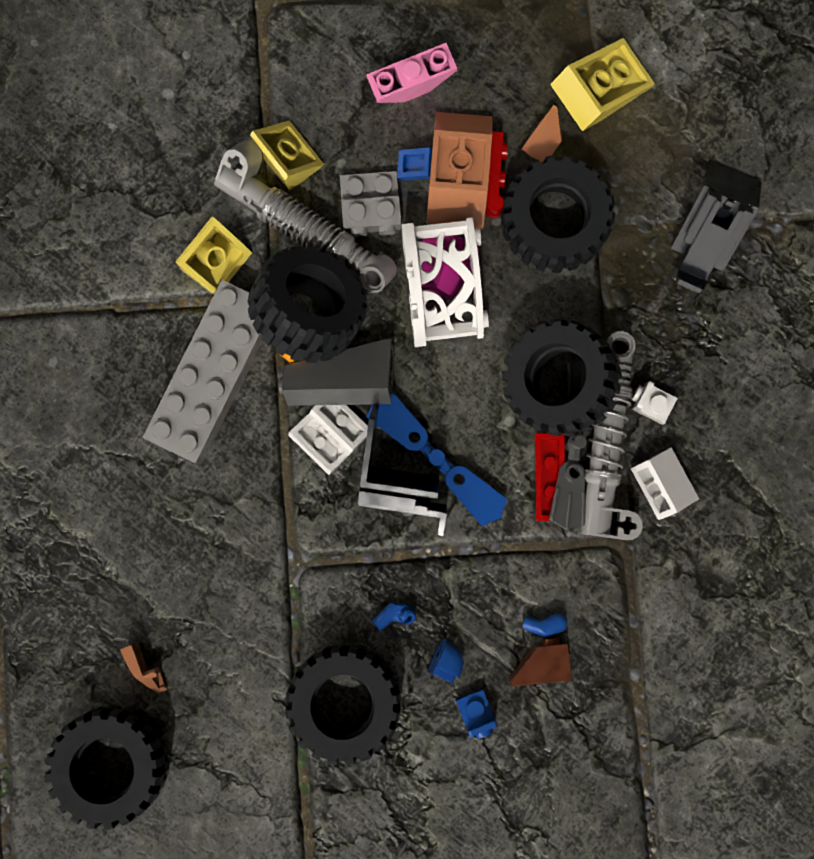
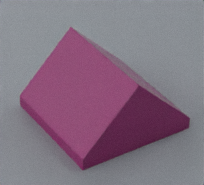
(448, 281)

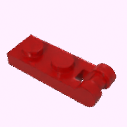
(496, 176)

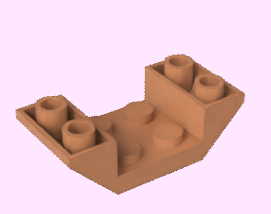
(459, 168)

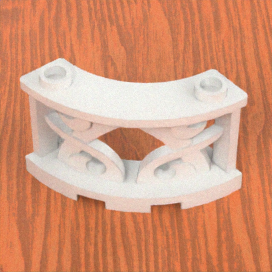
(417, 252)

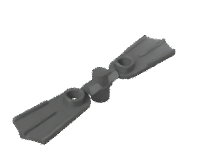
(569, 493)

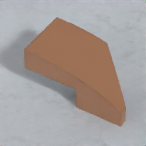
(135, 661)

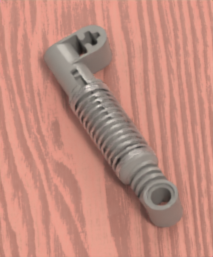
(273, 207)

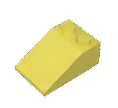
(601, 83)

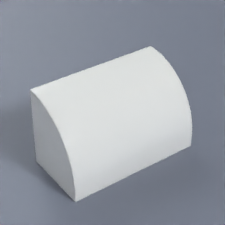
(665, 484)

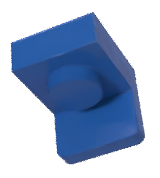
(414, 164)
(477, 714)

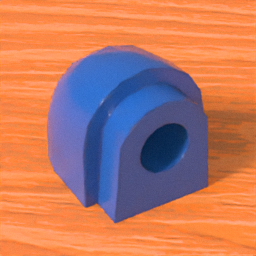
(446, 662)

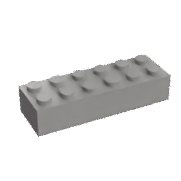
(207, 377)

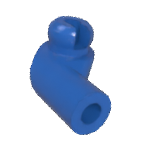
(394, 612)
(547, 627)

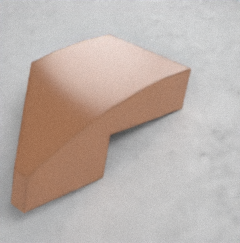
(546, 137)

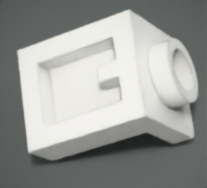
(653, 402)

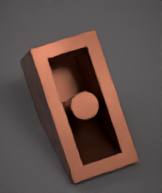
(543, 664)

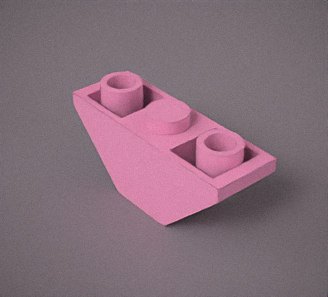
(412, 75)

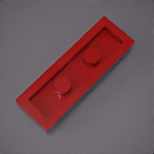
(548, 458)

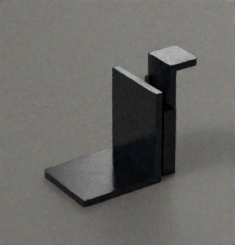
(715, 223)
(397, 489)

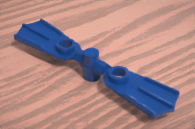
(475, 494)

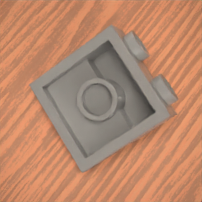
(370, 203)

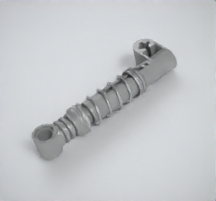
(605, 456)

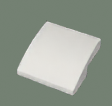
(329, 434)

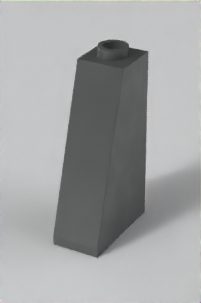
(353, 378)

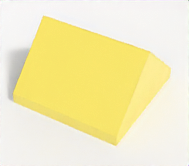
(287, 153)
(213, 256)

